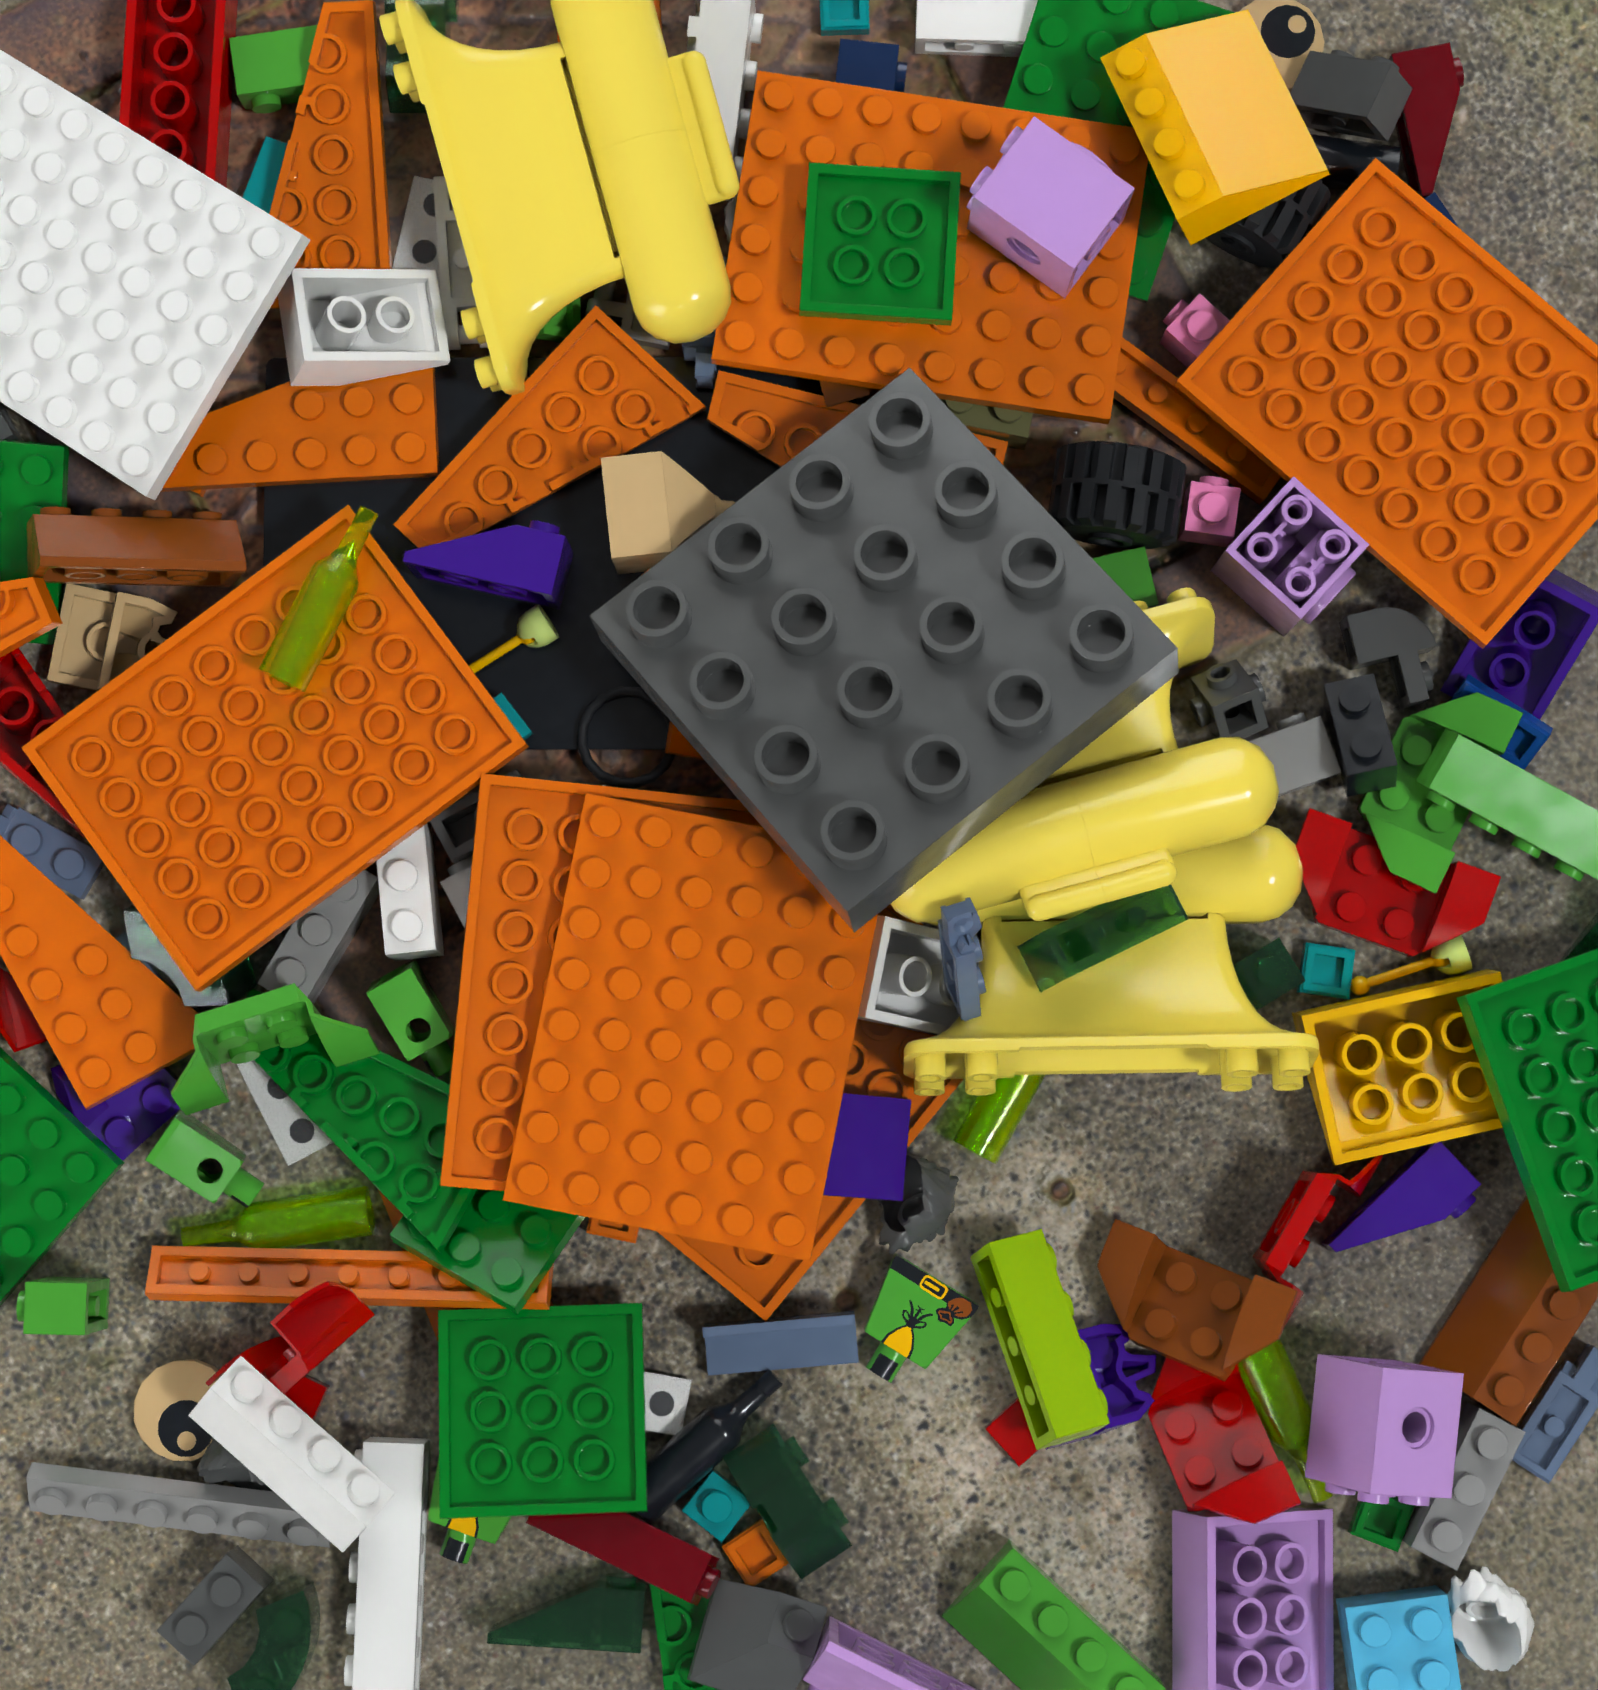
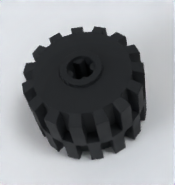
(1275, 230)
(1117, 494)

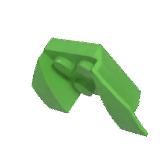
(1408, 828)
(254, 1025)

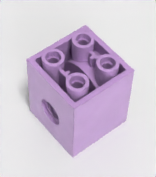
(1048, 205)
(1291, 558)
(1384, 1429)

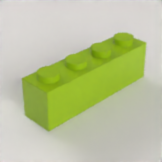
(1040, 1339)

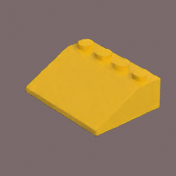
(1214, 120)
(1398, 1069)

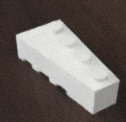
(724, 36)

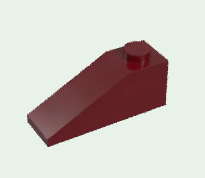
(1428, 111)

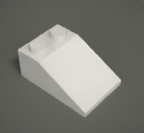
(361, 324)
(907, 979)

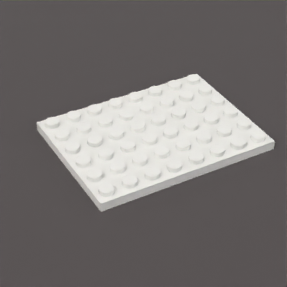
(121, 281)

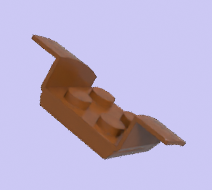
(1189, 1305)

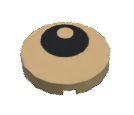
(1289, 34)
(164, 1408)

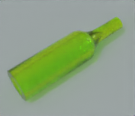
(318, 609)
(997, 1115)
(292, 1221)
(1282, 1407)

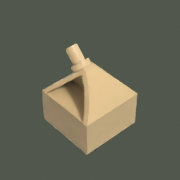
(652, 508)

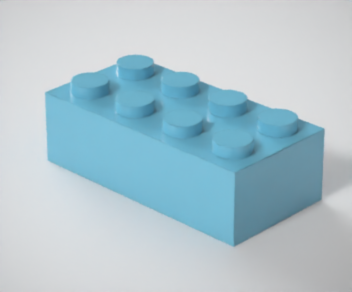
(1399, 1640)

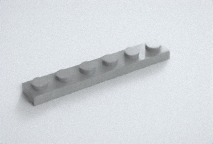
(167, 1504)

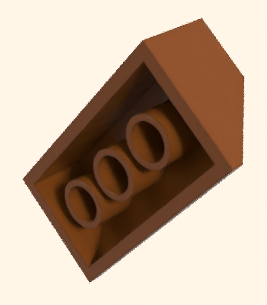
(134, 549)
(1510, 1322)

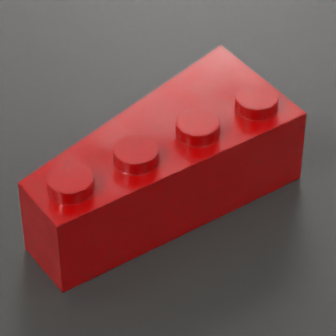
(25, 713)

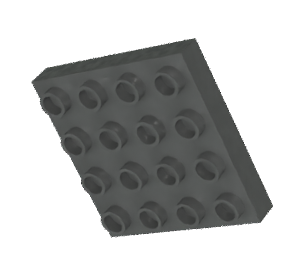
(885, 647)

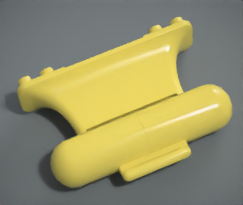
(569, 163)
(1114, 809)
(1144, 1011)

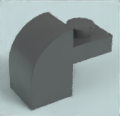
(1394, 638)

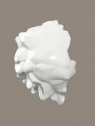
(1489, 1620)

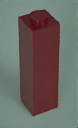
(638, 1551)

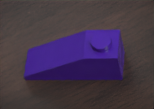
(1417, 1194)

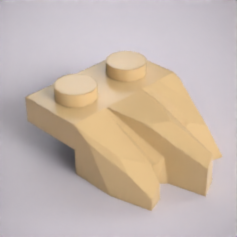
(103, 635)

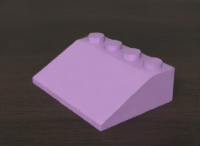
(1252, 1601)
(859, 1662)

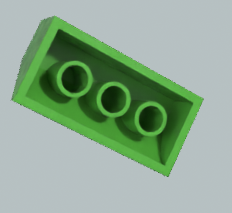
(1041, 1632)

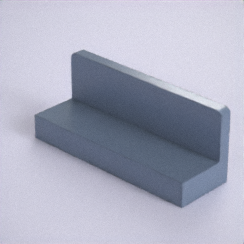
(780, 1343)

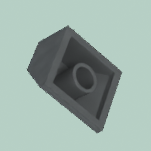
(755, 1639)

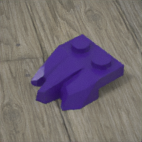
(127, 1117)
(1116, 1375)

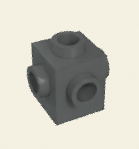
(1229, 701)

